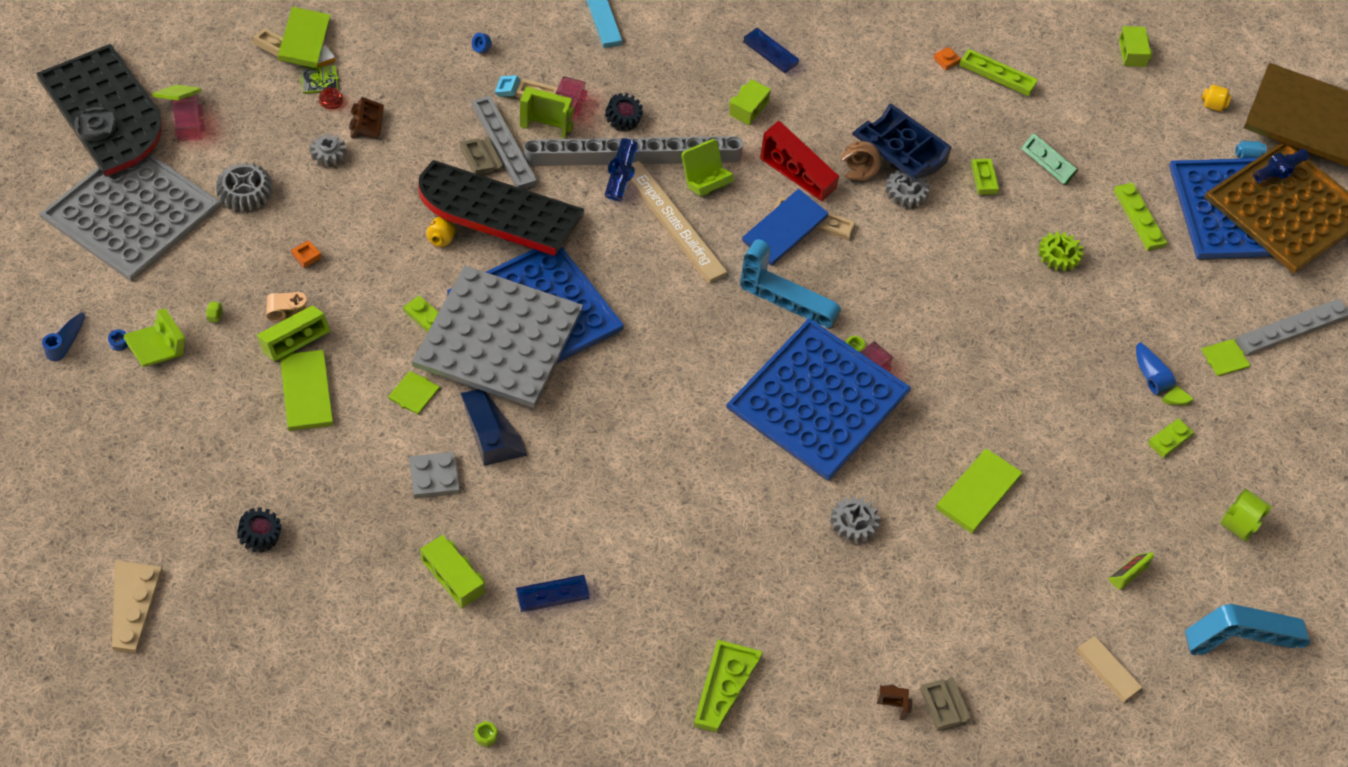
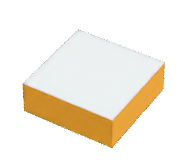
(326, 57)

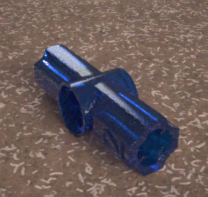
(621, 169)

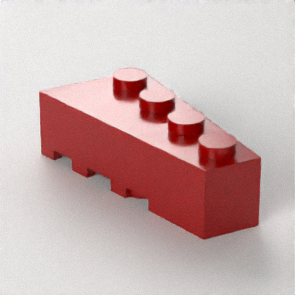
(797, 161)

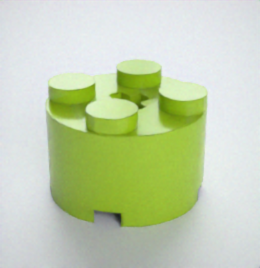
(1245, 514)

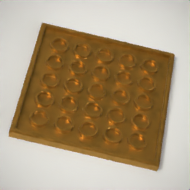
(1301, 113)
(1288, 216)

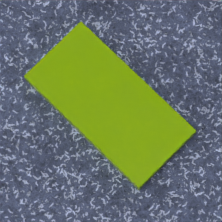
(304, 37)
(306, 390)
(978, 490)

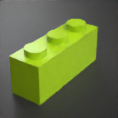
(293, 333)
(452, 570)

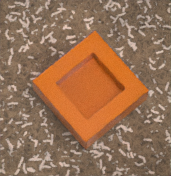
(946, 58)
(306, 254)

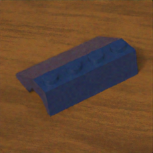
(905, 143)

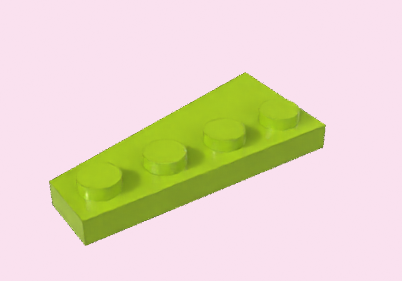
(725, 680)

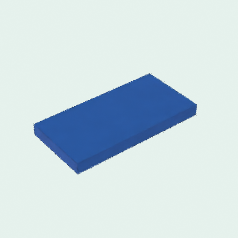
(787, 224)

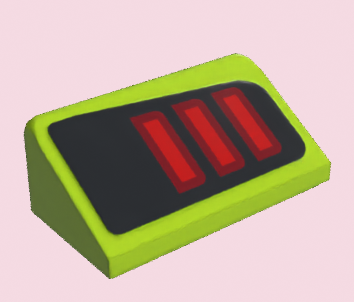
(1131, 570)

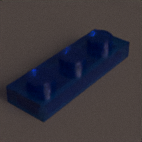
(771, 50)
(552, 593)

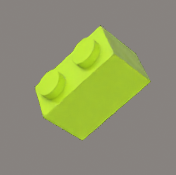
(1135, 46)
(749, 101)

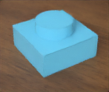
(507, 86)

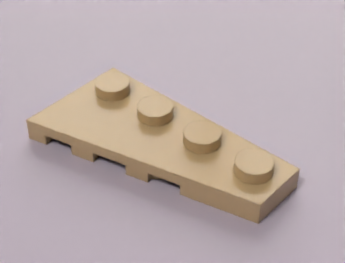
(133, 598)

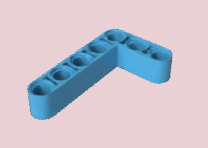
(782, 291)
(1248, 624)

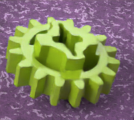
(1060, 251)

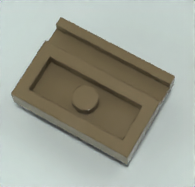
(481, 156)
(944, 703)

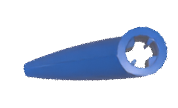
(58, 344)
(1155, 371)

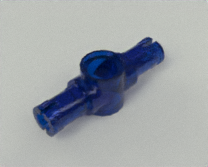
(1281, 165)

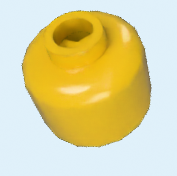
(1216, 98)
(441, 232)

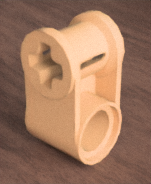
(284, 305)

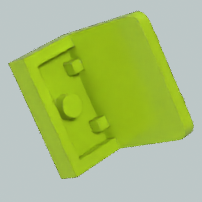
(704, 168)

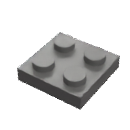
(434, 475)

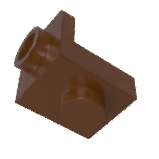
(895, 696)

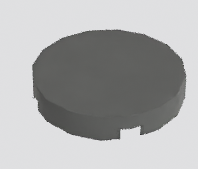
(95, 124)

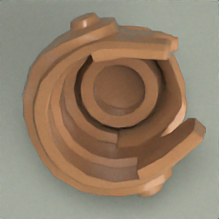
(862, 158)

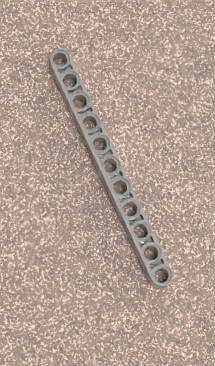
(602, 150)

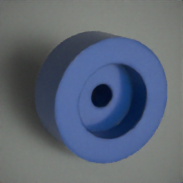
(481, 42)

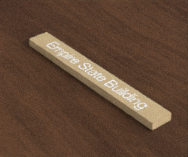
(676, 225)

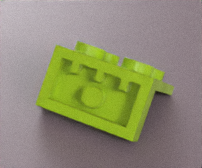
(157, 342)

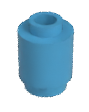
(1250, 149)

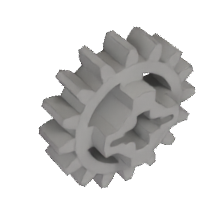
(906, 189)
(864, 525)

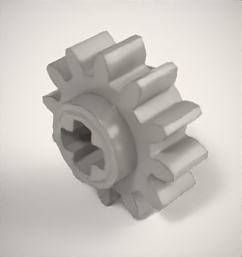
(327, 149)

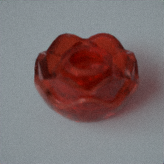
(330, 98)

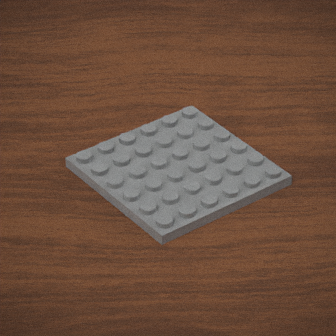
(498, 336)

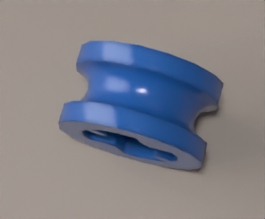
(113, 336)

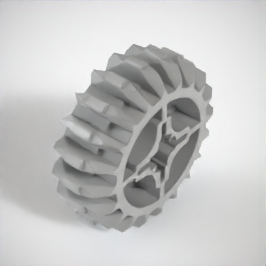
(244, 192)

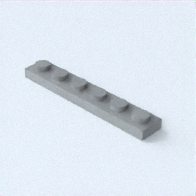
(504, 143)
(1292, 327)

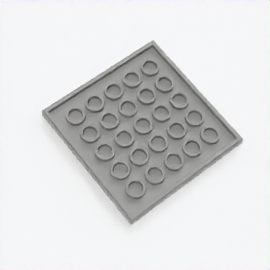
(131, 214)

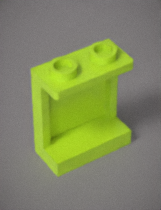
(546, 109)

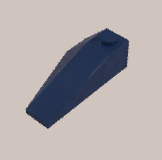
(492, 431)

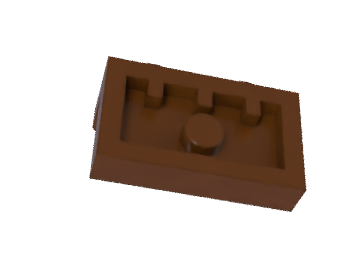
(366, 118)

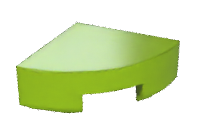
(1177, 397)

